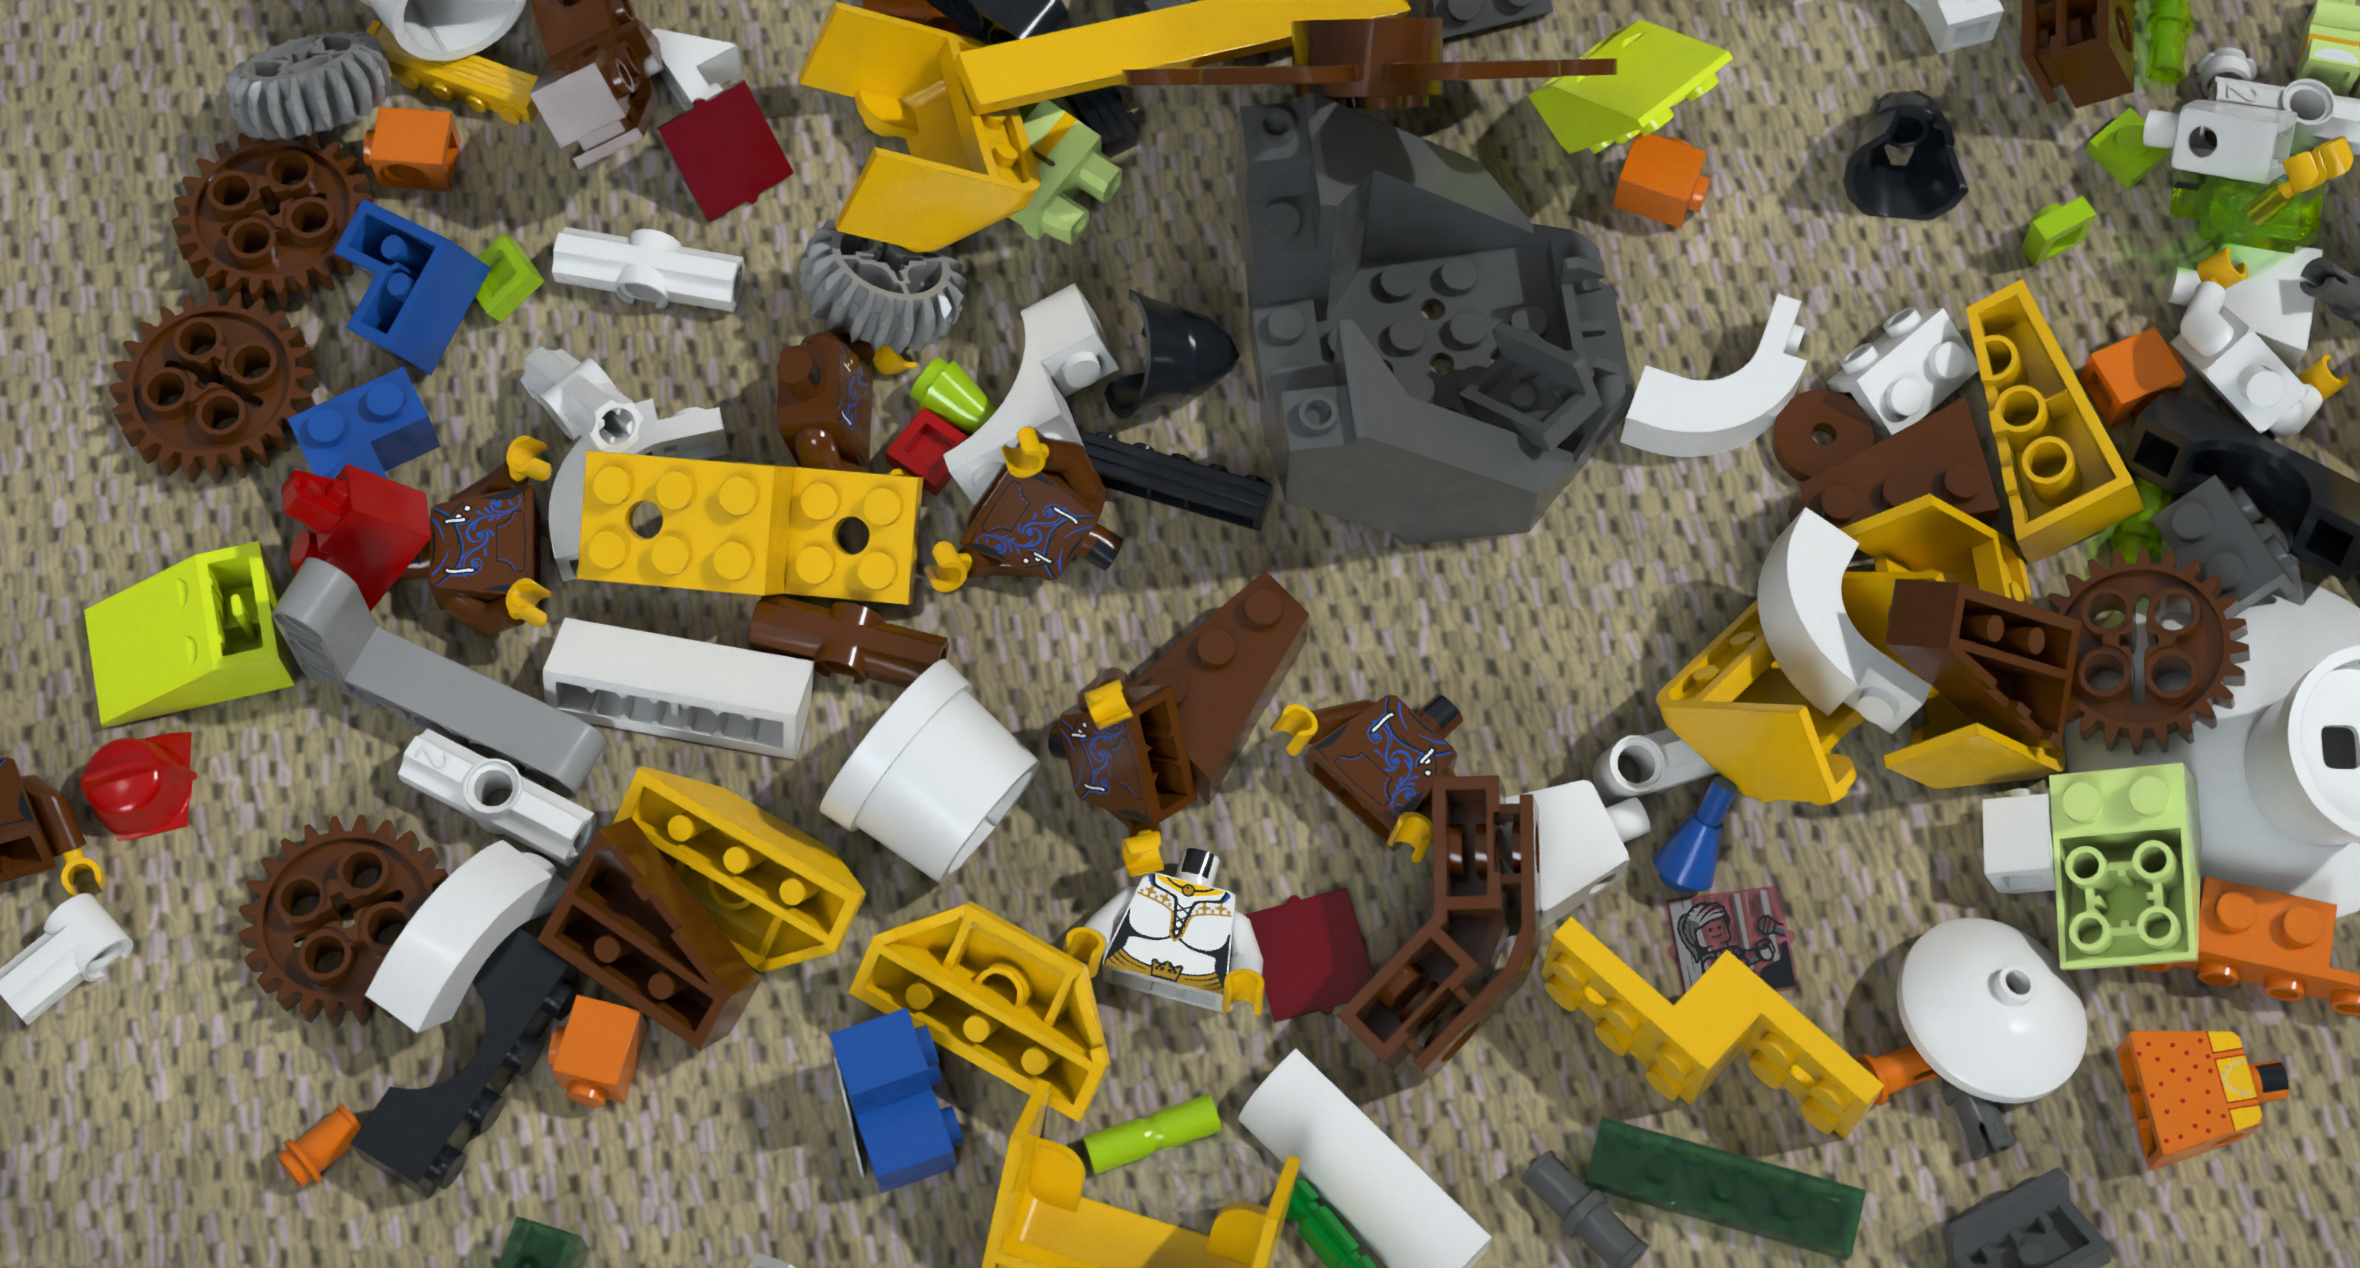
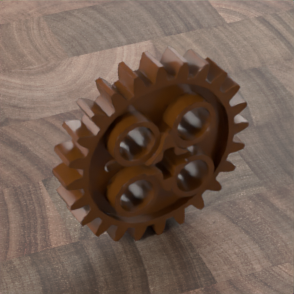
(270, 216)
(186, 430)
(2201, 650)
(328, 870)

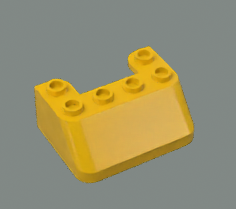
(1755, 723)

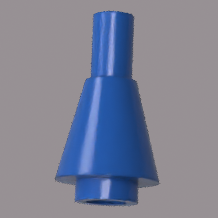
(1691, 853)

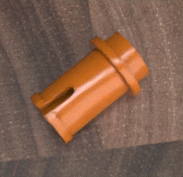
(1897, 1070)
(319, 1146)

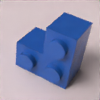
(417, 285)
(366, 428)
(889, 1085)

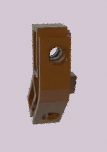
(2080, 47)
(596, 75)
(1464, 933)

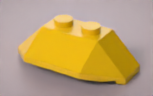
(753, 873)
(993, 1000)

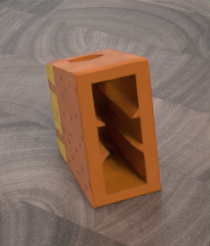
(2194, 1091)

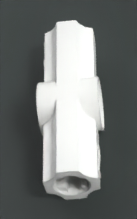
(2324, 113)
(648, 268)
(582, 399)
(465, 780)

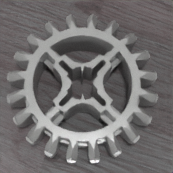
(309, 84)
(881, 289)

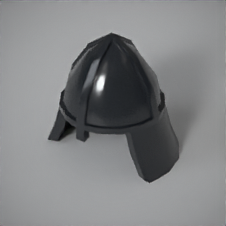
(1932, 176)
(1183, 359)

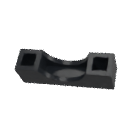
(2186, 443)
(422, 1131)

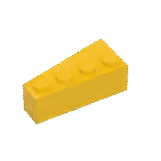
(2055, 438)

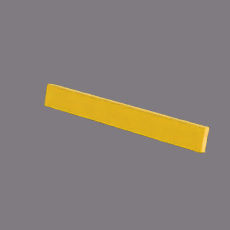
(1169, 37)

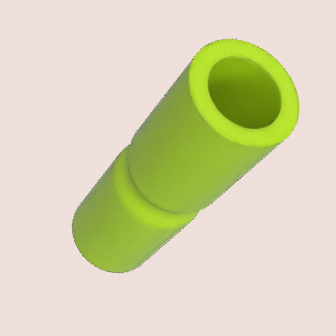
(1159, 1131)

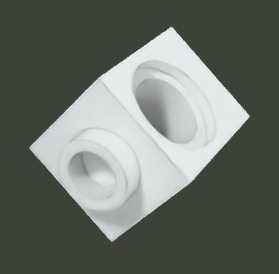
(2019, 842)

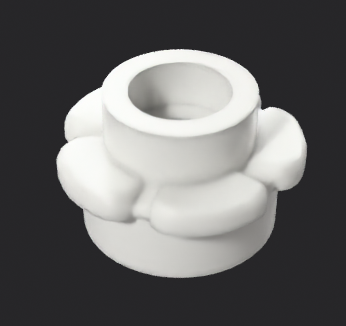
(2225, 63)

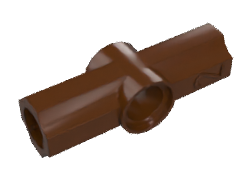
(844, 640)

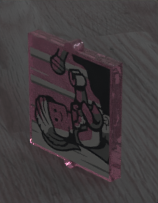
(1740, 921)

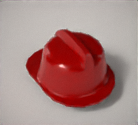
(141, 784)

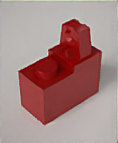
(358, 525)

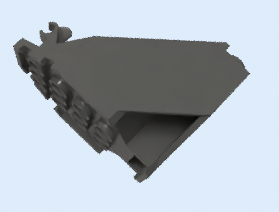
(1341, 253)

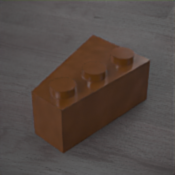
(1930, 456)
(1988, 656)
(1230, 674)
(649, 938)

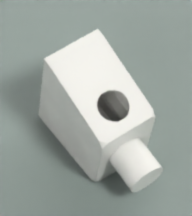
(2249, 139)
(2266, 300)
(1578, 844)

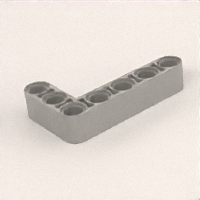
(339, 640)

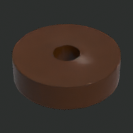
(1816, 412)

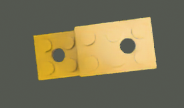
(749, 527)
(1707, 1029)

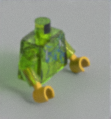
(2269, 216)

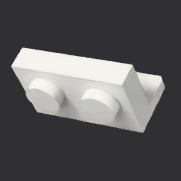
(1906, 369)

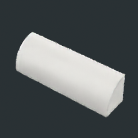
(679, 688)
(1360, 1171)

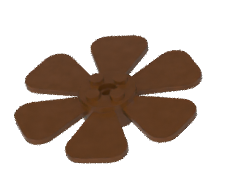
(1369, 64)

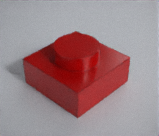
(922, 447)

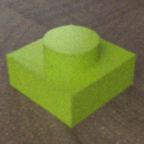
(2122, 150)
(2057, 229)
(509, 279)

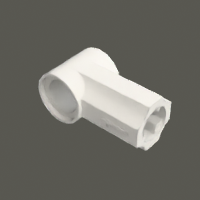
(1662, 763)
(75, 947)

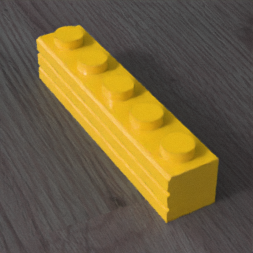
(471, 79)

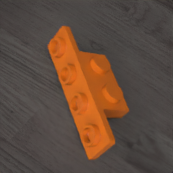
(2270, 943)

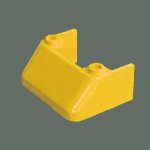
(905, 85)
(1941, 538)
(1049, 1224)

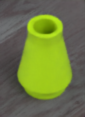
(952, 396)

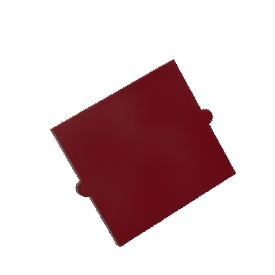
(725, 150)
(1310, 954)

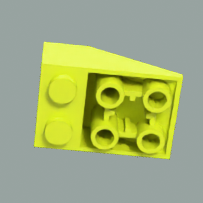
(1652, 76)
(189, 637)

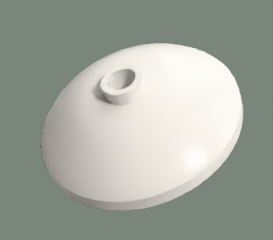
(1977, 1029)

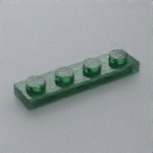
(1725, 1188)

